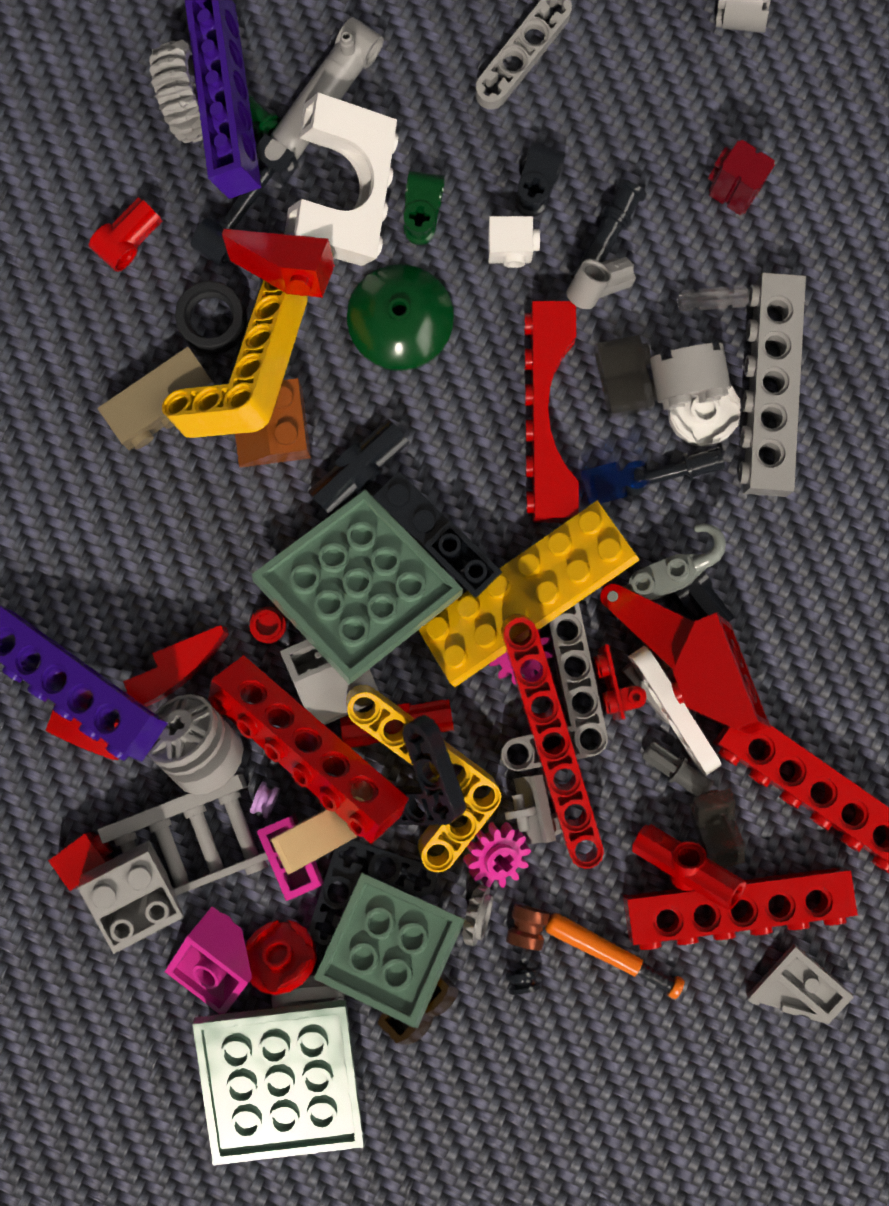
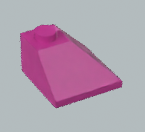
(213, 961)

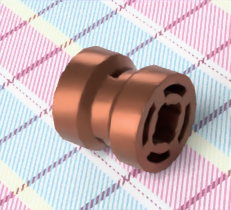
(527, 929)

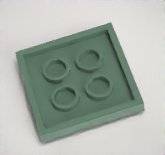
(389, 950)

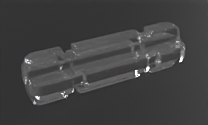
(713, 298)

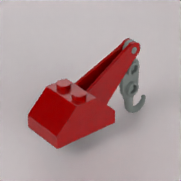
(702, 653)

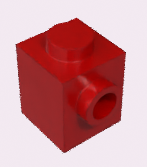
(80, 857)

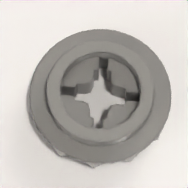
(477, 915)

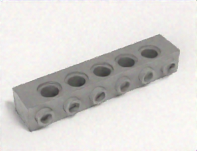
(787, 296)

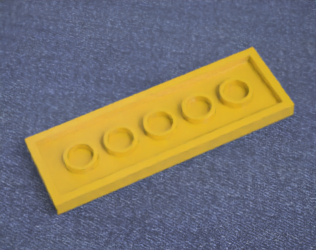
(536, 584)

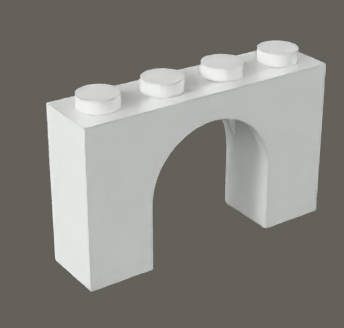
(368, 143)

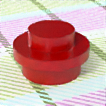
(267, 625)

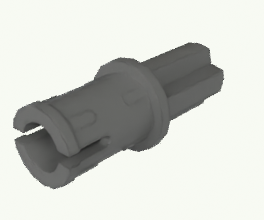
(676, 769)

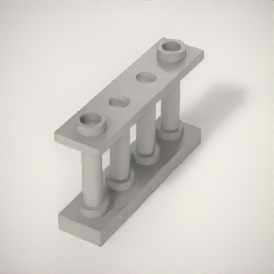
(193, 807)

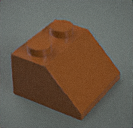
(283, 437)

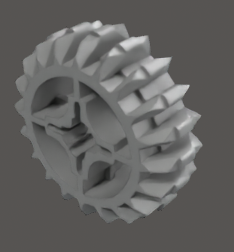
(176, 89)

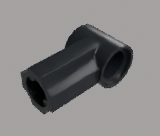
(701, 599)

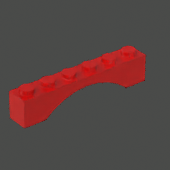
(554, 486)

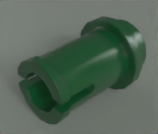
(262, 121)

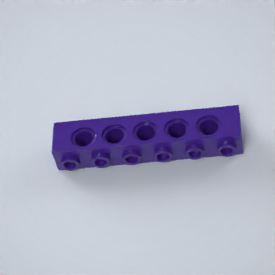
(223, 96)
(137, 725)

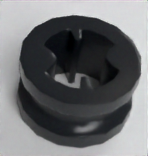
(523, 980)

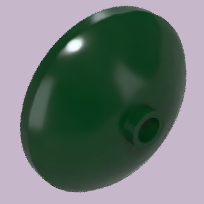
(402, 340)

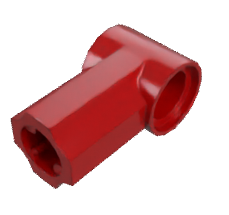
(119, 241)

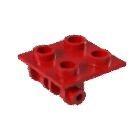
(615, 699)

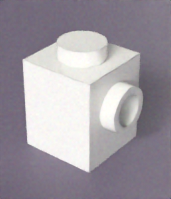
(512, 240)

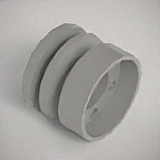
(196, 745)

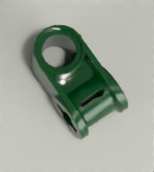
(422, 203)

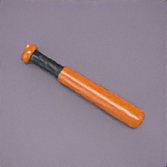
(601, 948)

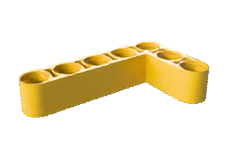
(256, 379)
(469, 779)

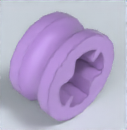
(264, 800)

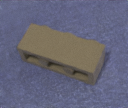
(138, 409)

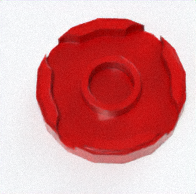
(280, 957)

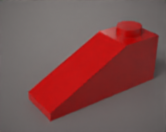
(286, 261)

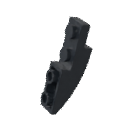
(437, 535)

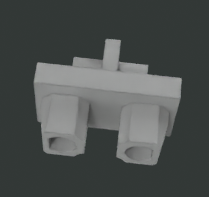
(533, 810)

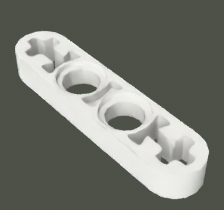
(675, 713)

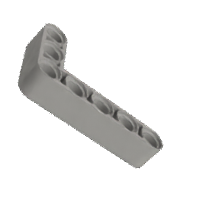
(569, 687)

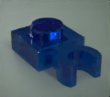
(609, 482)

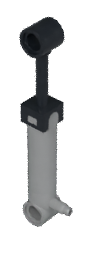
(278, 153)

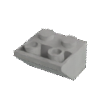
(320, 685)
(130, 896)

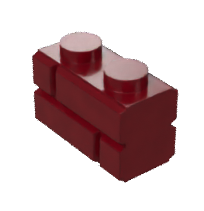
(739, 176)

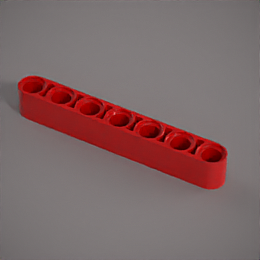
(560, 757)

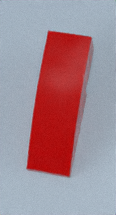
(175, 666)

